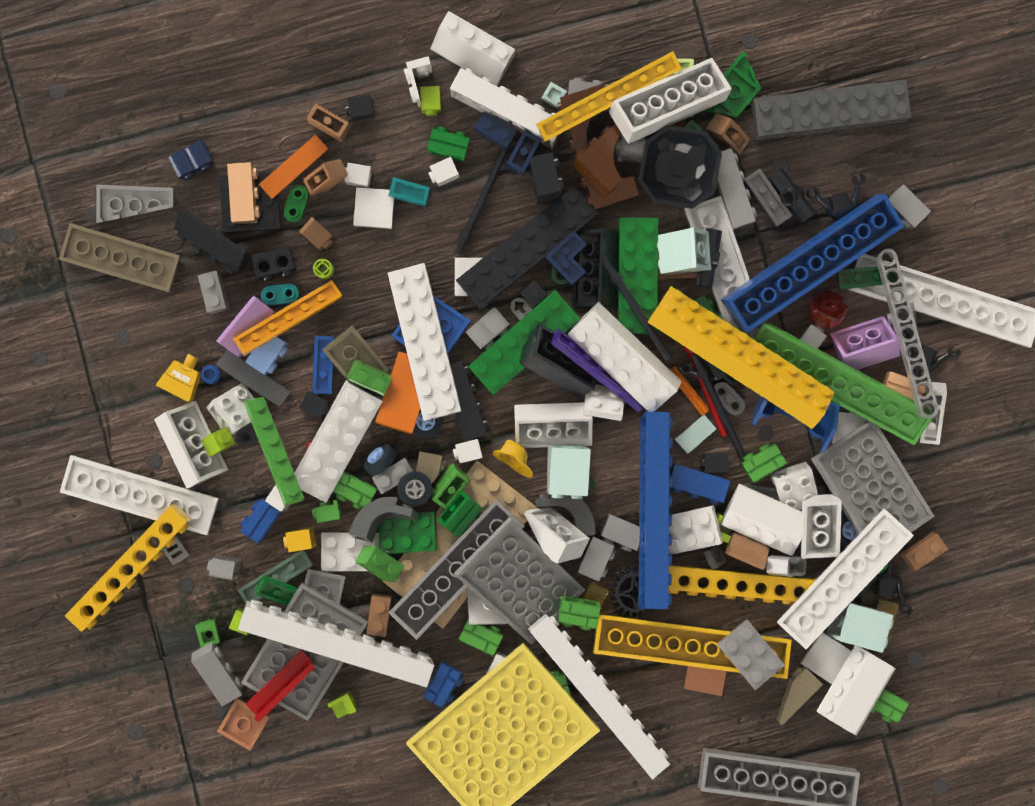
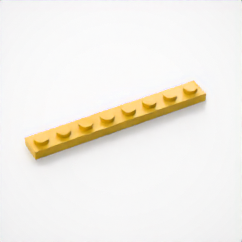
(604, 97)

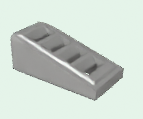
(185, 553)

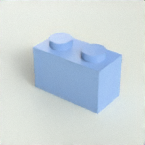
(266, 356)

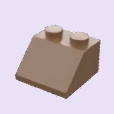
(747, 550)

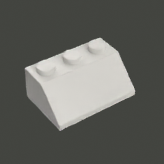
(821, 526)

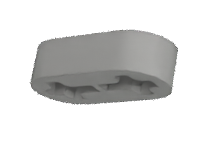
(518, 313)

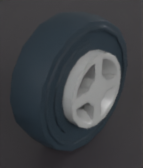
(417, 494)

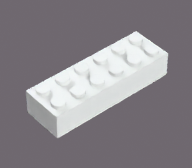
(669, 100)
(499, 103)
(625, 358)
(336, 440)

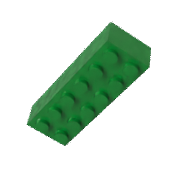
(638, 268)
(502, 359)

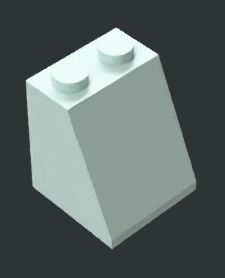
(684, 251)
(568, 471)
(862, 627)

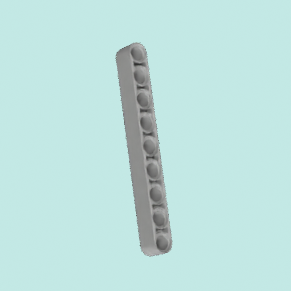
(914, 341)

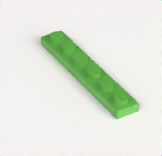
(274, 451)

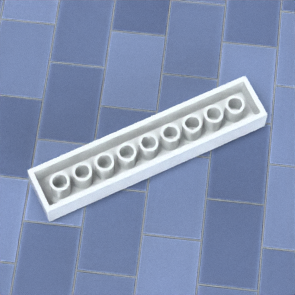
(336, 643)

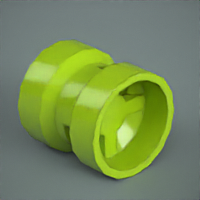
(325, 271)

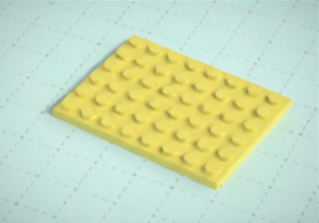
(503, 733)

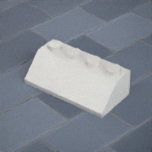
(472, 48)
(552, 424)
(182, 433)
(764, 519)
(856, 690)

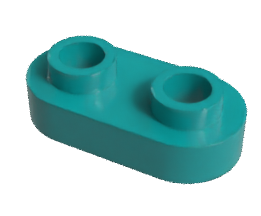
(279, 294)

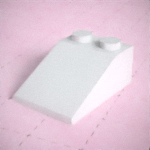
(556, 534)

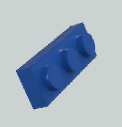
(322, 367)

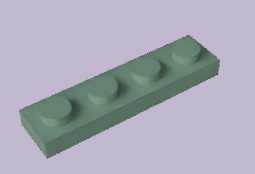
(282, 572)

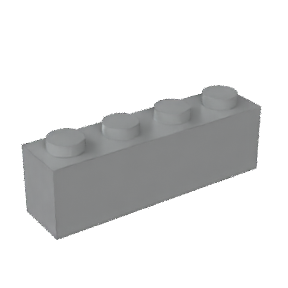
(733, 192)

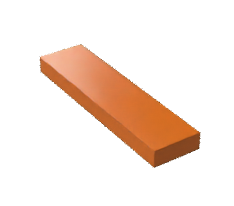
(293, 167)

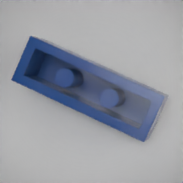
(698, 484)

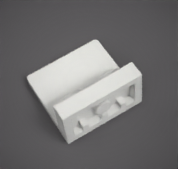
(417, 68)
(230, 409)
(794, 484)

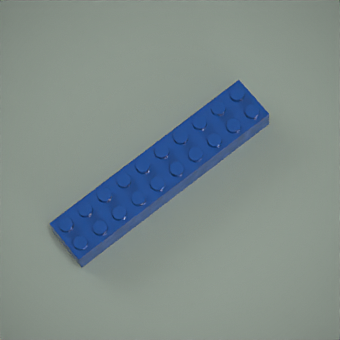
(812, 263)
(654, 511)

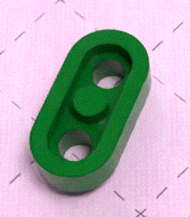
(296, 203)

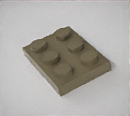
(352, 346)

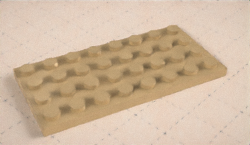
(484, 489)

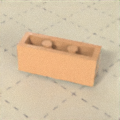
(243, 193)

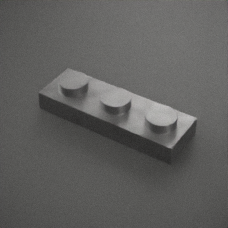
(767, 197)

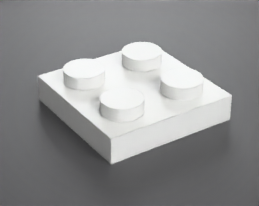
(603, 404)

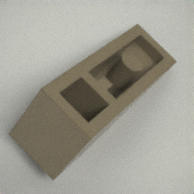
(430, 465)
(798, 691)

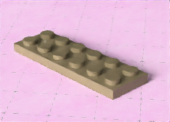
(119, 257)

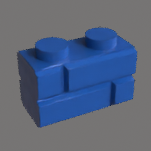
(260, 521)
(442, 684)

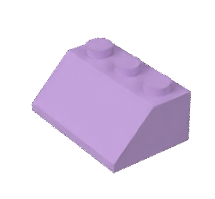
(252, 314)
(866, 343)

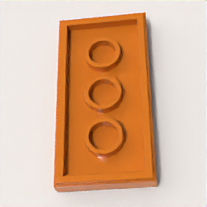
(400, 402)

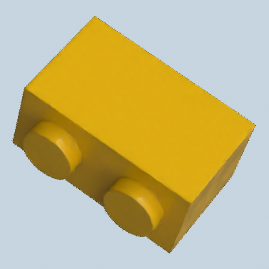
(300, 539)

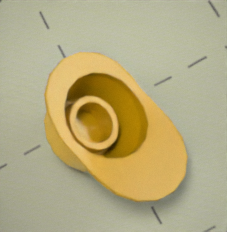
(515, 457)

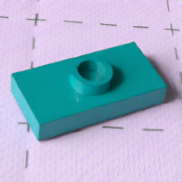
(408, 191)

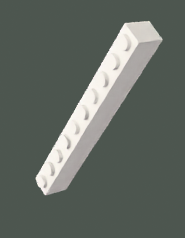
(598, 695)

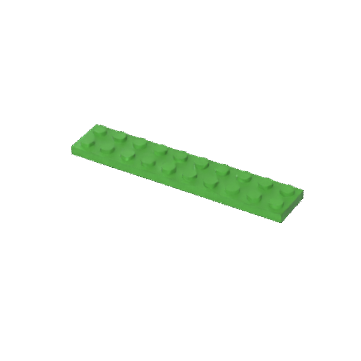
(851, 387)

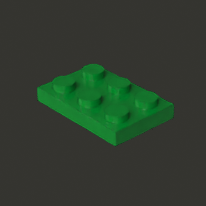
(408, 536)

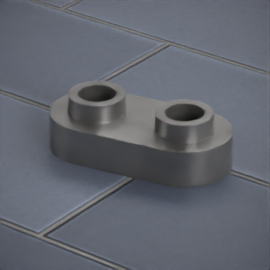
(729, 397)

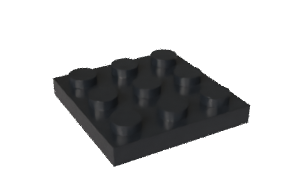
(269, 209)

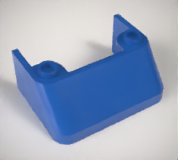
(823, 429)

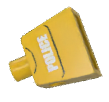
(181, 379)

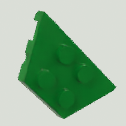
(744, 88)

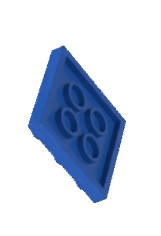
(452, 325)

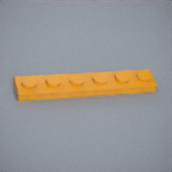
(287, 318)

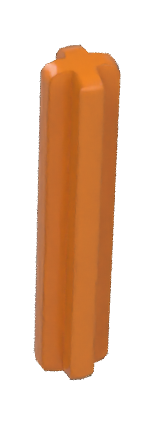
(690, 393)

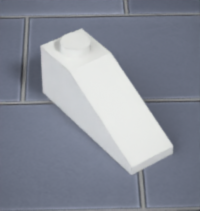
(933, 431)

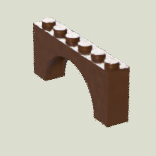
(597, 161)
(627, 187)

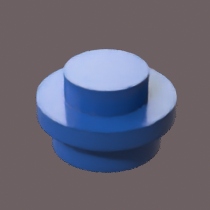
(210, 374)

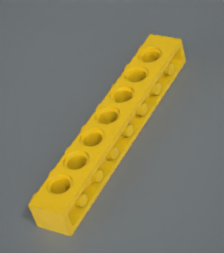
(732, 578)
(80, 616)

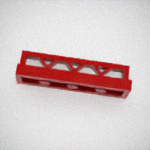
(281, 685)

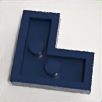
(563, 258)

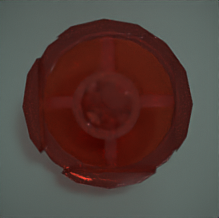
(827, 309)

